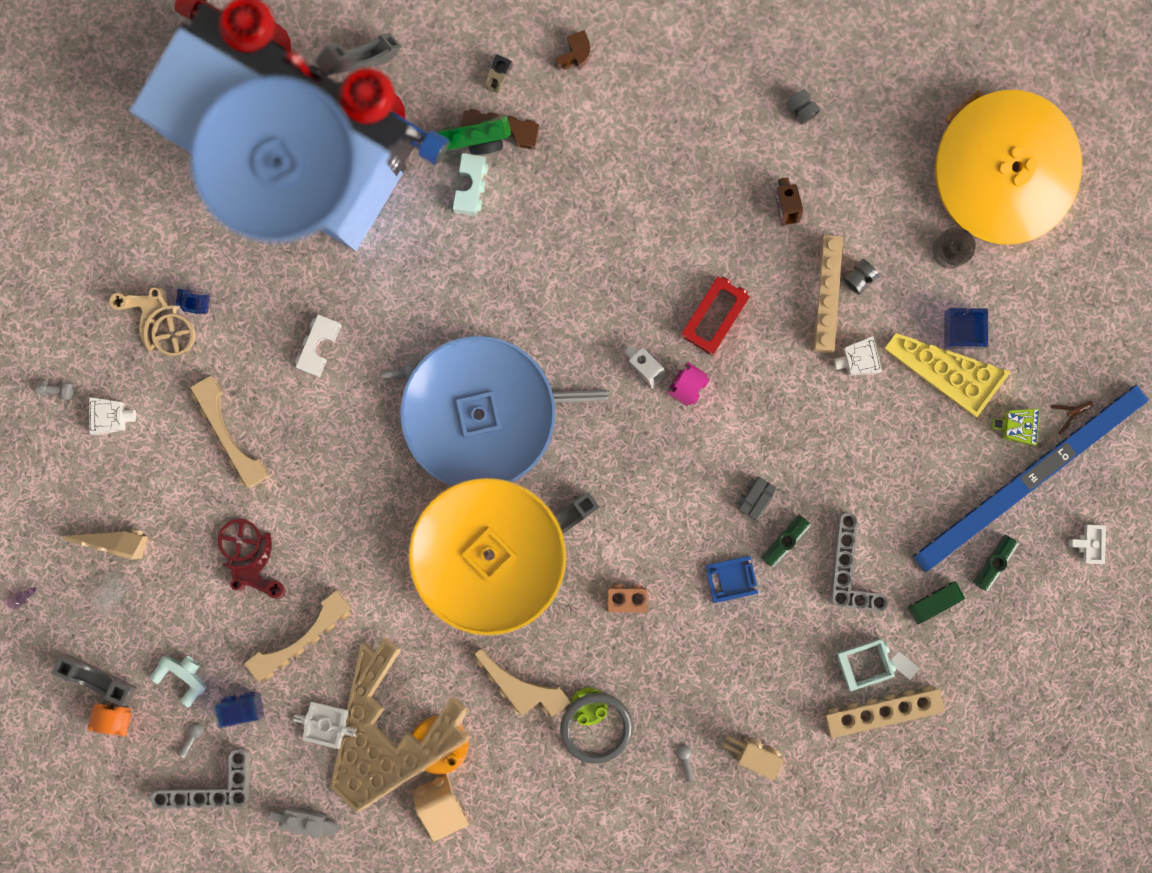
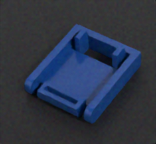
(734, 579)

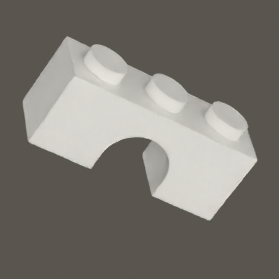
(321, 330)

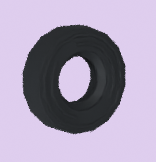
(486, 148)

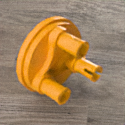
(448, 762)

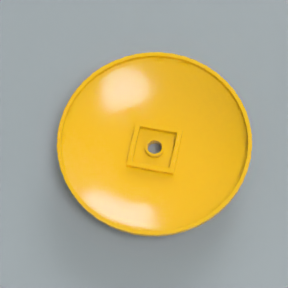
(977, 172)
(480, 592)

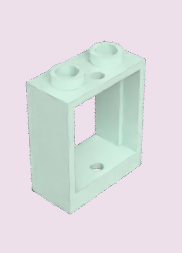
(848, 674)

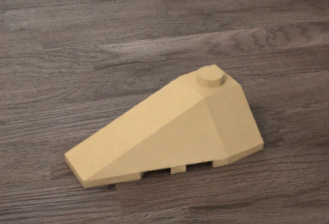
(122, 544)

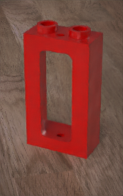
(689, 332)

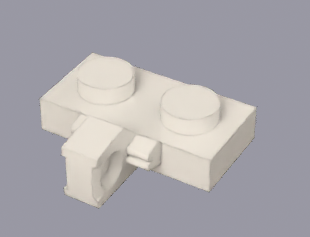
(1091, 543)

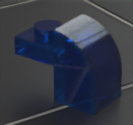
(193, 301)

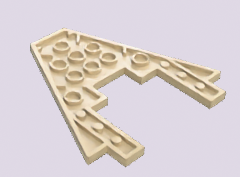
(370, 762)

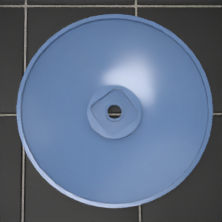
(244, 137)

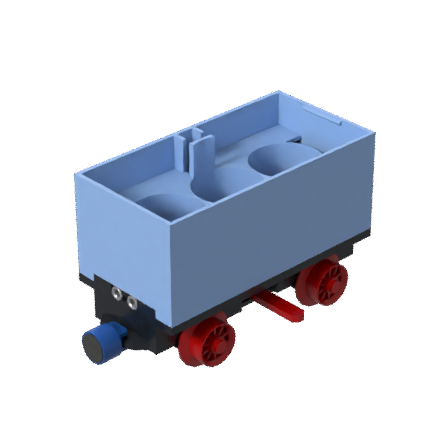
(246, 45)

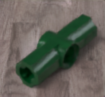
(794, 532)
(1003, 553)

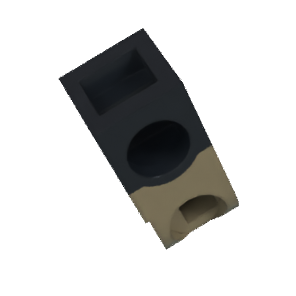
(498, 73)

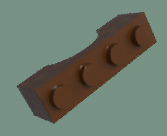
(524, 132)

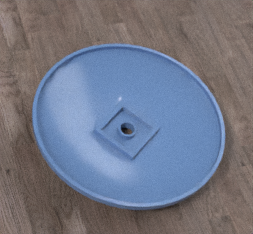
(473, 376)

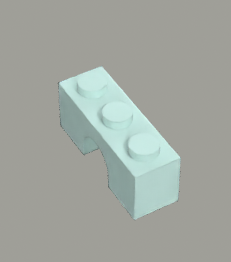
(468, 201)

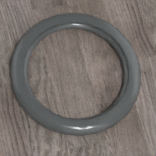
(599, 698)

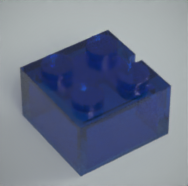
(966, 330)
(240, 710)

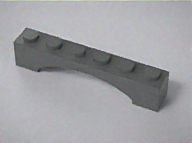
(336, 60)

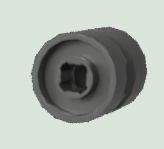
(802, 106)
(862, 275)

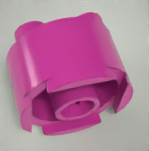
(688, 384)

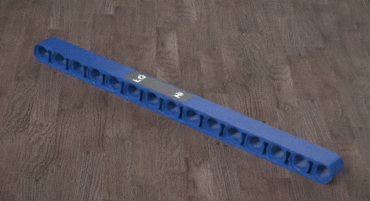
(1032, 477)

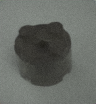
(956, 258)

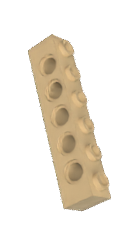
(932, 706)

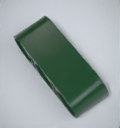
(936, 603)

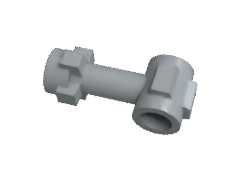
(65, 391)

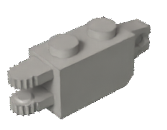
(304, 822)

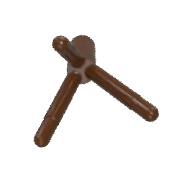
(1075, 411)

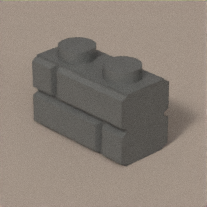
(756, 498)

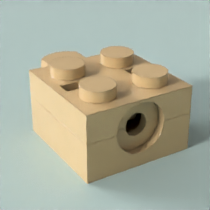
(756, 757)

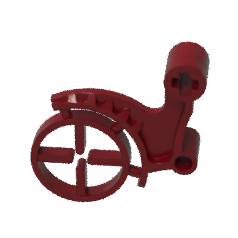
(249, 574)

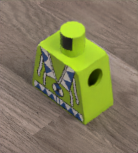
(1019, 426)

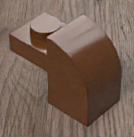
(579, 54)

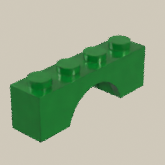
(477, 133)

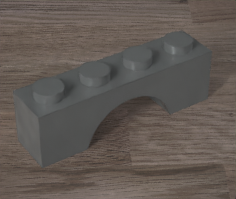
(576, 512)
(107, 685)

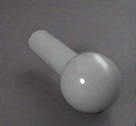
(195, 731)
(684, 753)

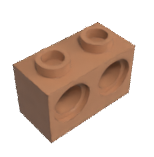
(627, 604)

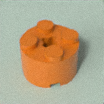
(109, 721)

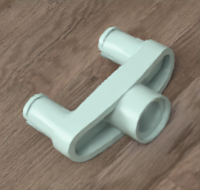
(185, 671)

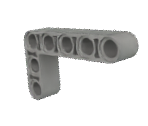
(847, 570)
(210, 792)

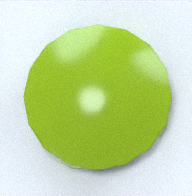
(590, 713)

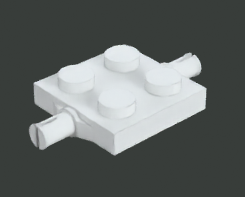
(325, 725)

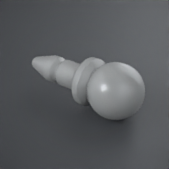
(402, 372)

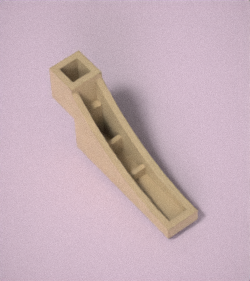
(520, 692)

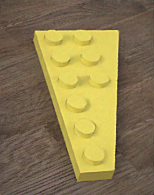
(956, 376)

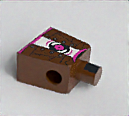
(788, 202)

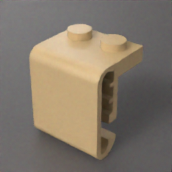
(439, 808)

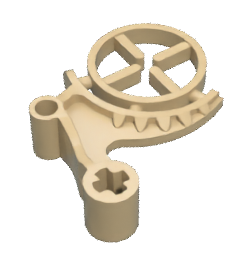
(151, 307)

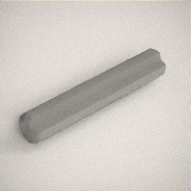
(575, 396)

